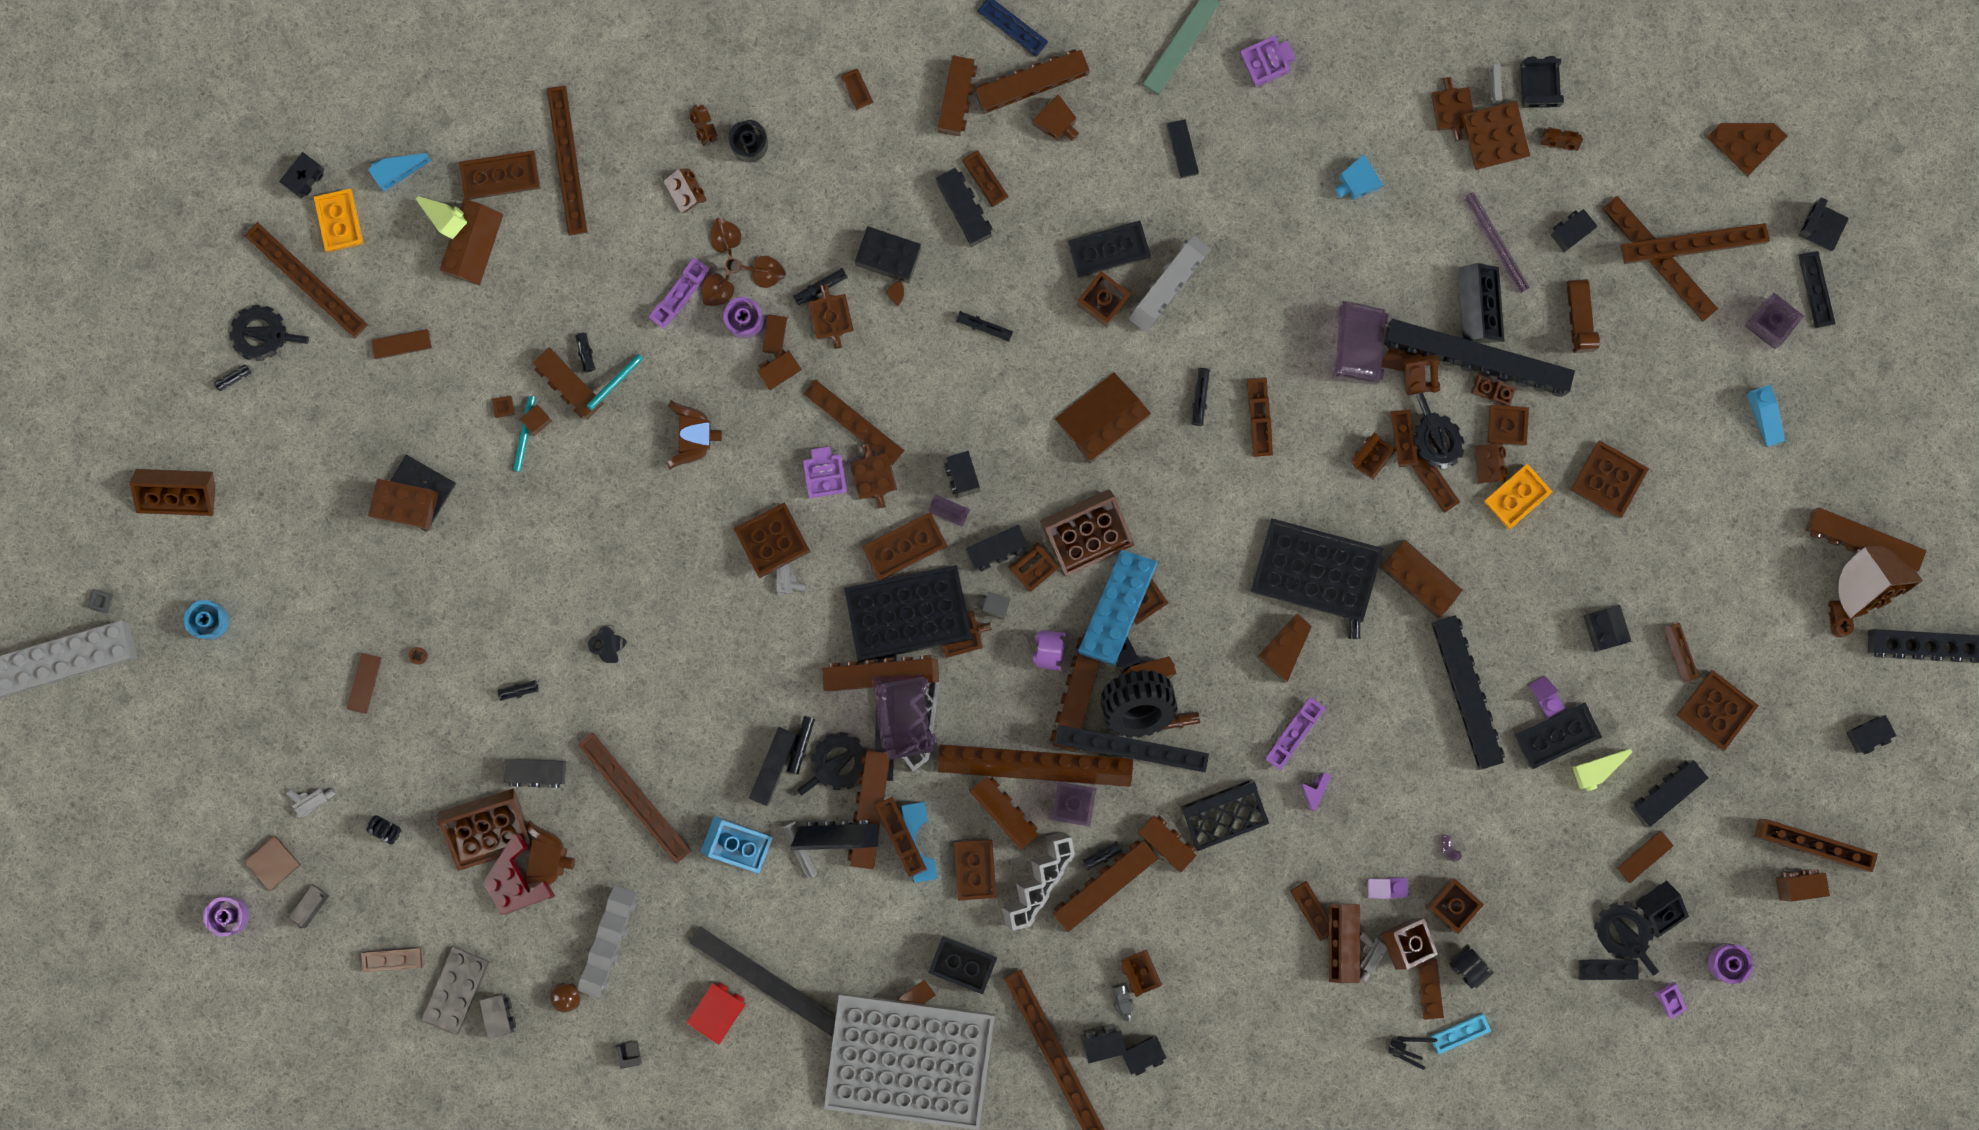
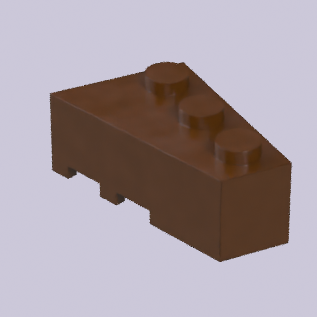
(1285, 647)

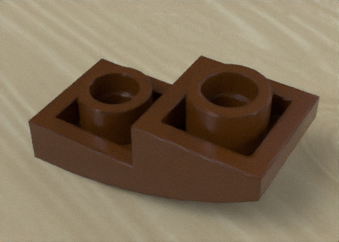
(1493, 391)

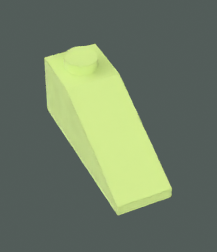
(445, 218)
(1598, 770)

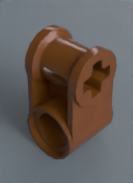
(1839, 617)

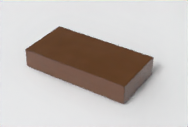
(856, 89)
(774, 334)

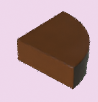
(896, 293)

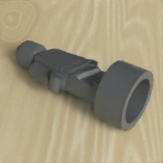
(1124, 1005)

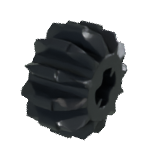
(383, 829)

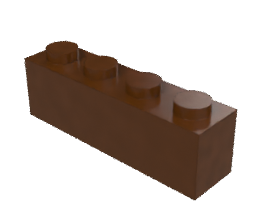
(956, 96)
(566, 381)
(1344, 943)

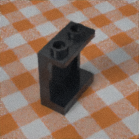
(1541, 82)

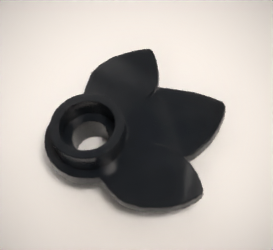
(609, 644)

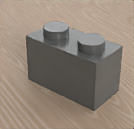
(994, 605)

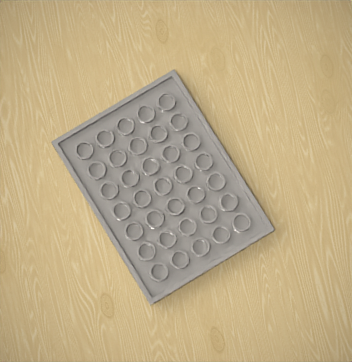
(909, 1061)

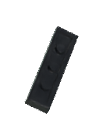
(1816, 289)

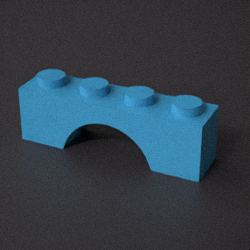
(914, 817)

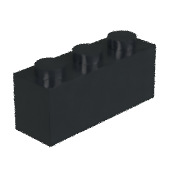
(997, 548)
(534, 772)

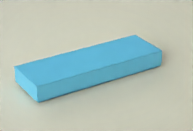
(1460, 1033)

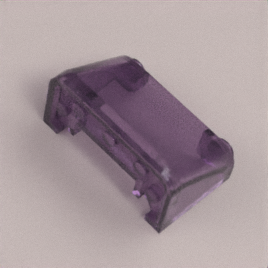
(1360, 343)
(903, 715)

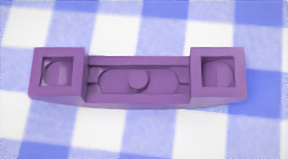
(679, 294)
(1295, 733)

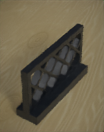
(1223, 798)

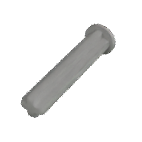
(802, 855)

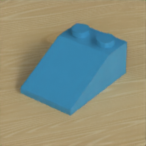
(736, 844)

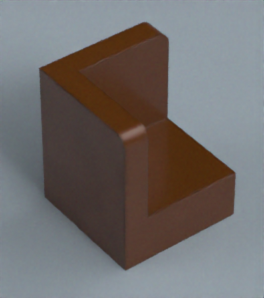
(536, 420)

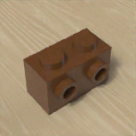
(779, 369)

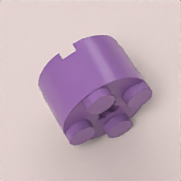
(753, 313)
(1050, 649)
(220, 926)
(1739, 957)

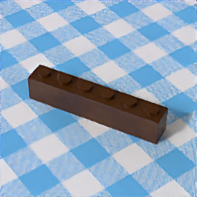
(1032, 81)
(1855, 535)
(860, 676)
(1078, 693)
(872, 793)
(1815, 845)
(1105, 886)

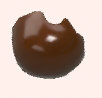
(565, 997)

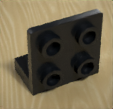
(1823, 225)

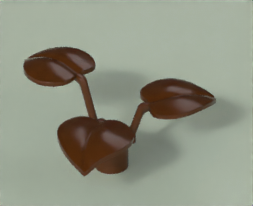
(715, 287)

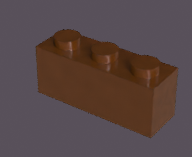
(1167, 843)

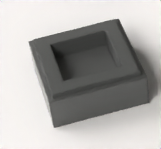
(100, 601)

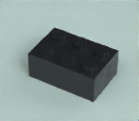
(888, 254)
(962, 964)
(1103, 1043)

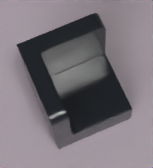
(629, 1054)

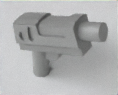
(786, 582)
(307, 803)
(1374, 953)

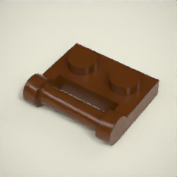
(1415, 375)
(1037, 572)

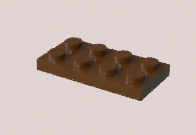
(499, 175)
(904, 546)

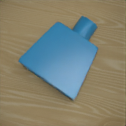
(1358, 180)

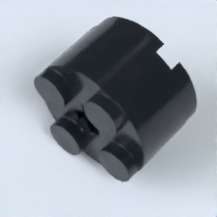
(745, 131)
(1471, 966)

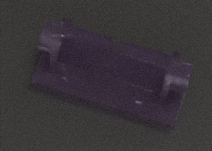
(948, 510)

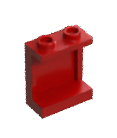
(717, 1012)

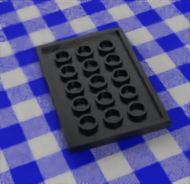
(1317, 570)
(907, 613)

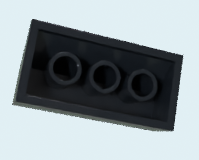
(1481, 303)
(836, 836)

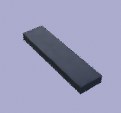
(1013, 26)

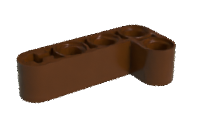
(1581, 317)

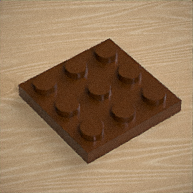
(1496, 135)
(1609, 479)
(772, 540)
(1717, 710)

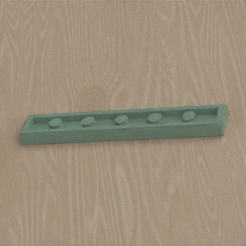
(1180, 45)

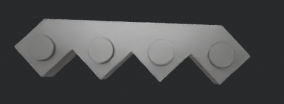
(1169, 284)
(931, 700)
(1036, 891)
(607, 942)

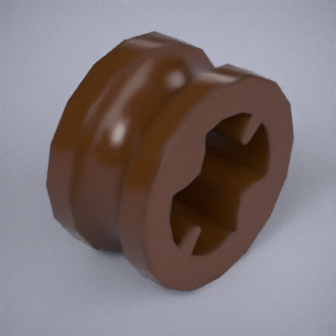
(416, 661)

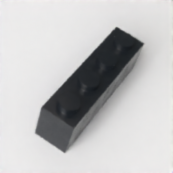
(963, 206)
(773, 766)
(1669, 793)

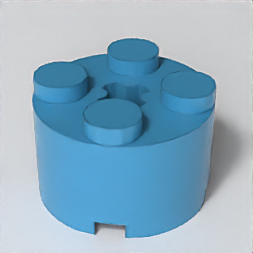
(200, 611)

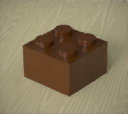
(1103, 299)
(1802, 886)
(1454, 905)
(1409, 943)

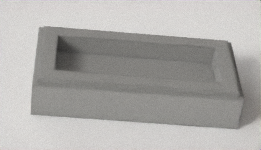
(1495, 84)

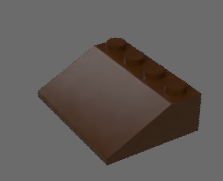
(1103, 417)
(1087, 532)
(483, 828)

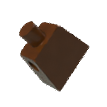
(1057, 120)

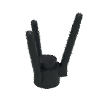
(1398, 1048)

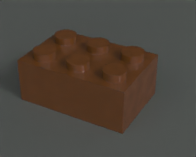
(403, 504)

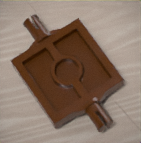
(1450, 106)
(831, 316)
(873, 476)
(970, 645)

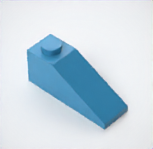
(393, 170)
(1767, 414)

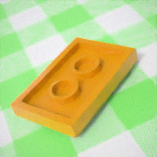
(338, 220)
(1518, 496)

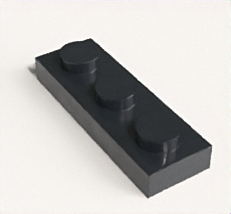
(1608, 970)

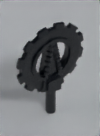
(274, 334)
(1433, 426)
(827, 771)
(1633, 944)

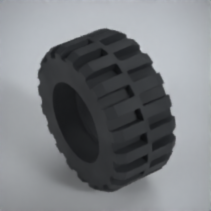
(1138, 703)

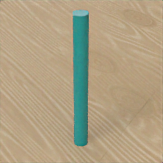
(614, 382)
(523, 437)

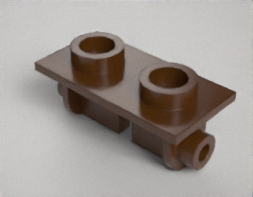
(699, 116)
(1569, 141)

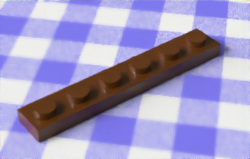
(853, 421)

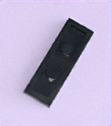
(1183, 149)

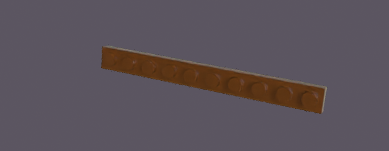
(1053, 1051)

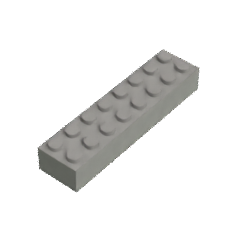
(66, 658)

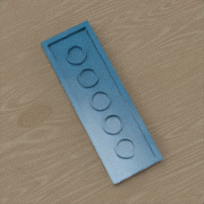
(1117, 607)

